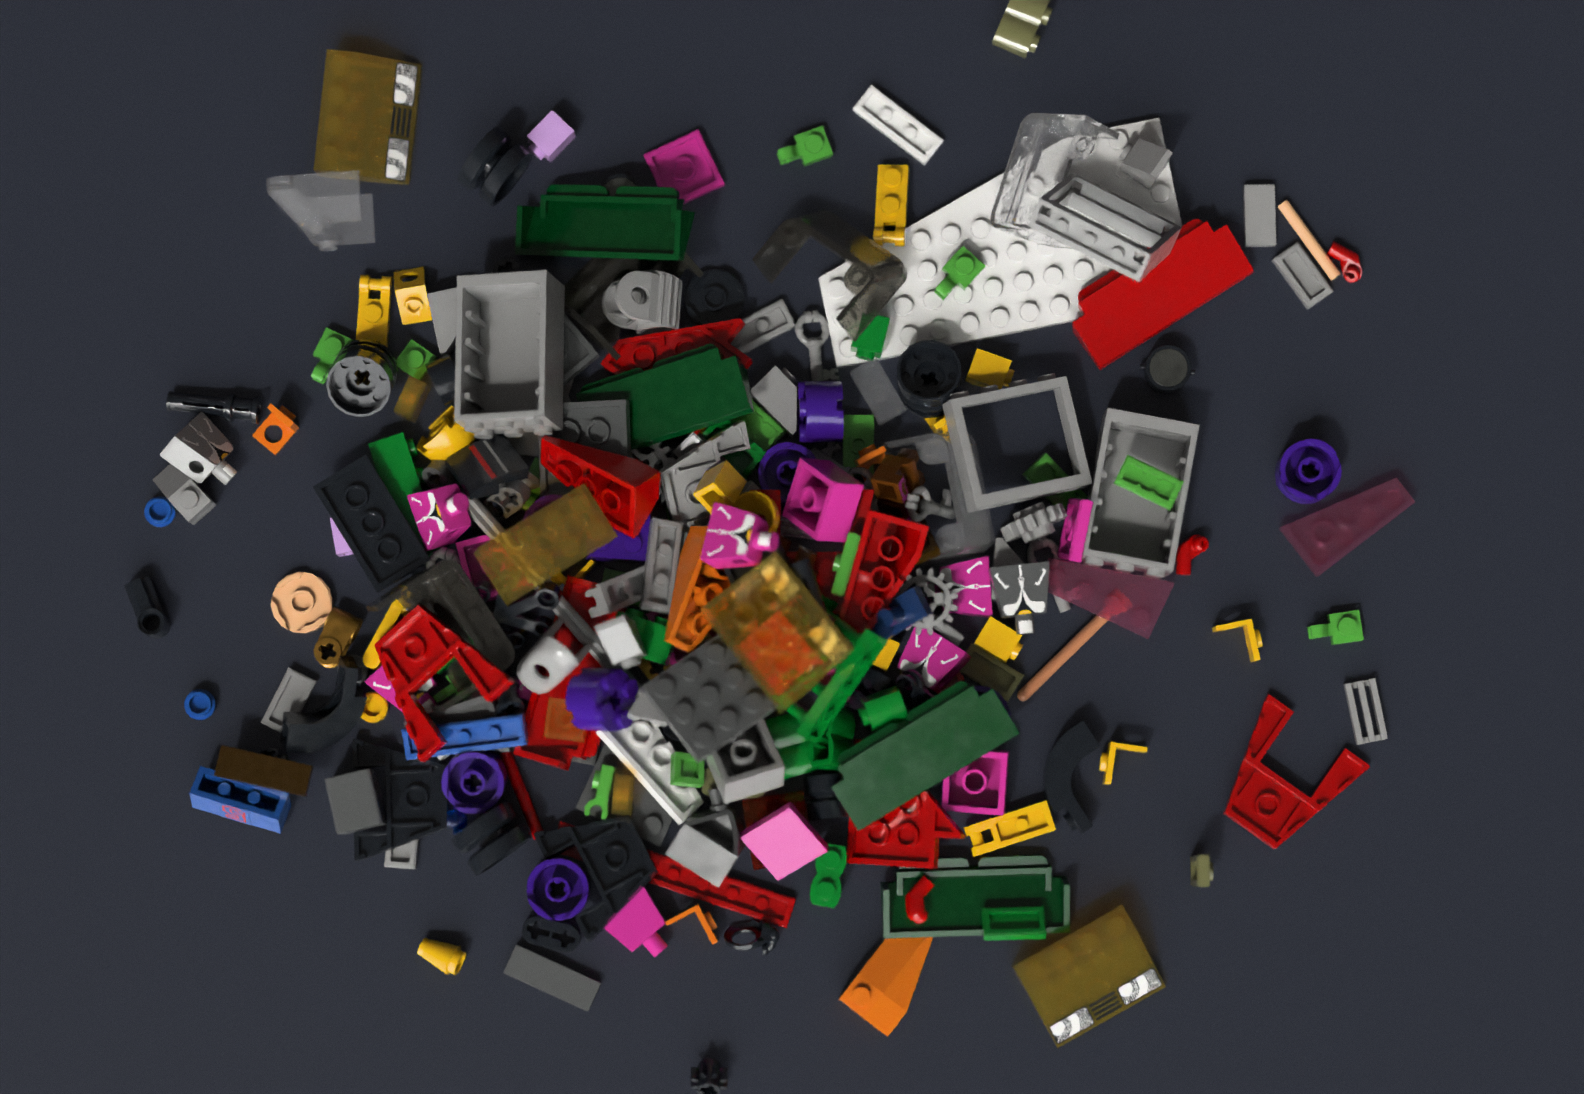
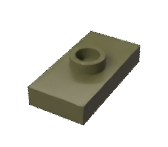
(1201, 870)

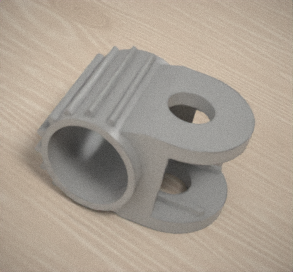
(644, 301)

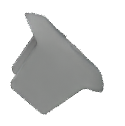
(553, 657)

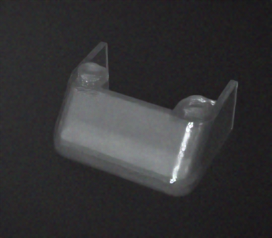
(1038, 163)
(326, 207)
(974, 530)

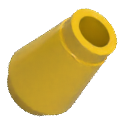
(444, 956)

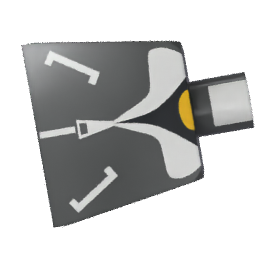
(1021, 592)

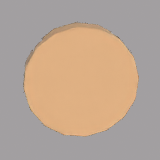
(301, 602)

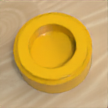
(375, 708)

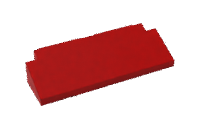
(1127, 312)
(552, 751)

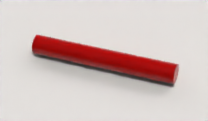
(521, 792)

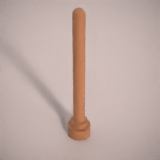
(1060, 658)

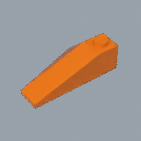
(693, 588)
(887, 982)

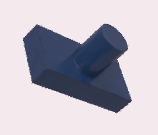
(902, 613)

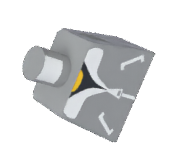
(200, 451)

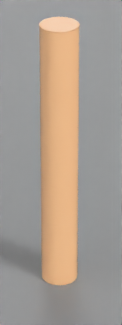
(1309, 240)

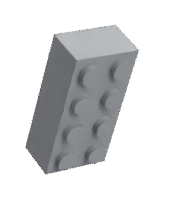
(747, 765)

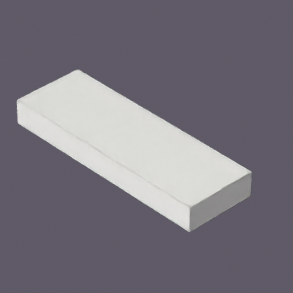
(898, 125)

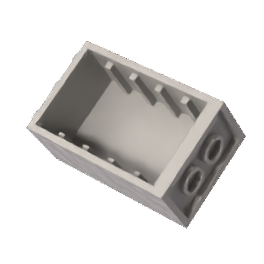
(509, 354)
(1123, 526)

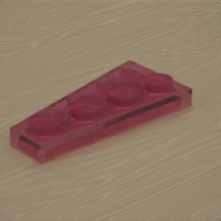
(1338, 529)
(1113, 595)

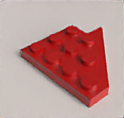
(649, 348)
(904, 836)

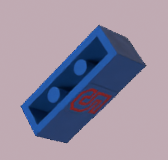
(240, 801)

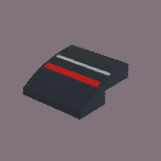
(486, 465)

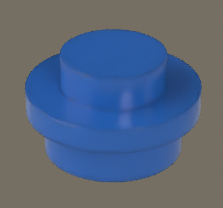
(159, 512)
(200, 704)

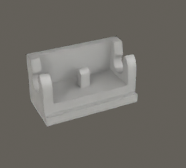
(617, 592)

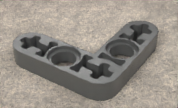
(509, 505)

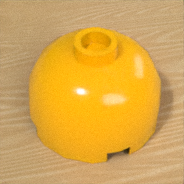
(445, 437)

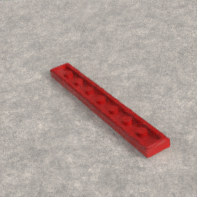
(731, 894)

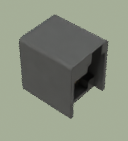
(356, 801)

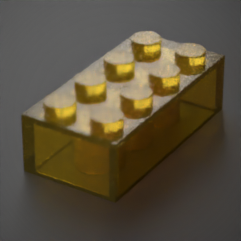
(545, 544)

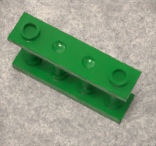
(846, 678)

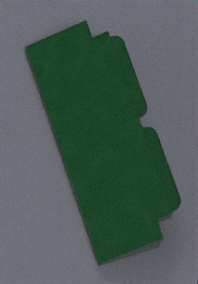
(596, 225)
(677, 394)
(907, 761)
(965, 889)

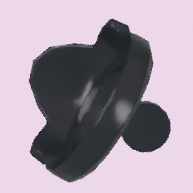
(760, 929)

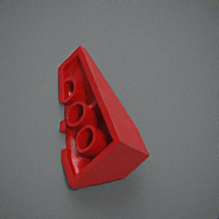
(618, 483)
(881, 565)

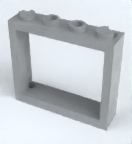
(1098, 241)
(963, 453)

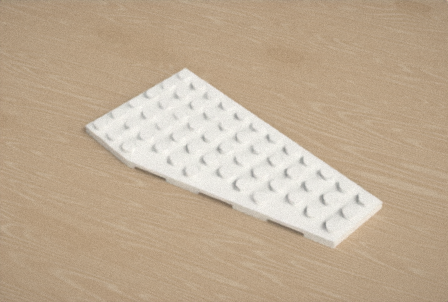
(1022, 281)

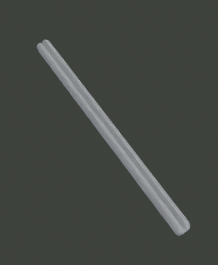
(572, 619)

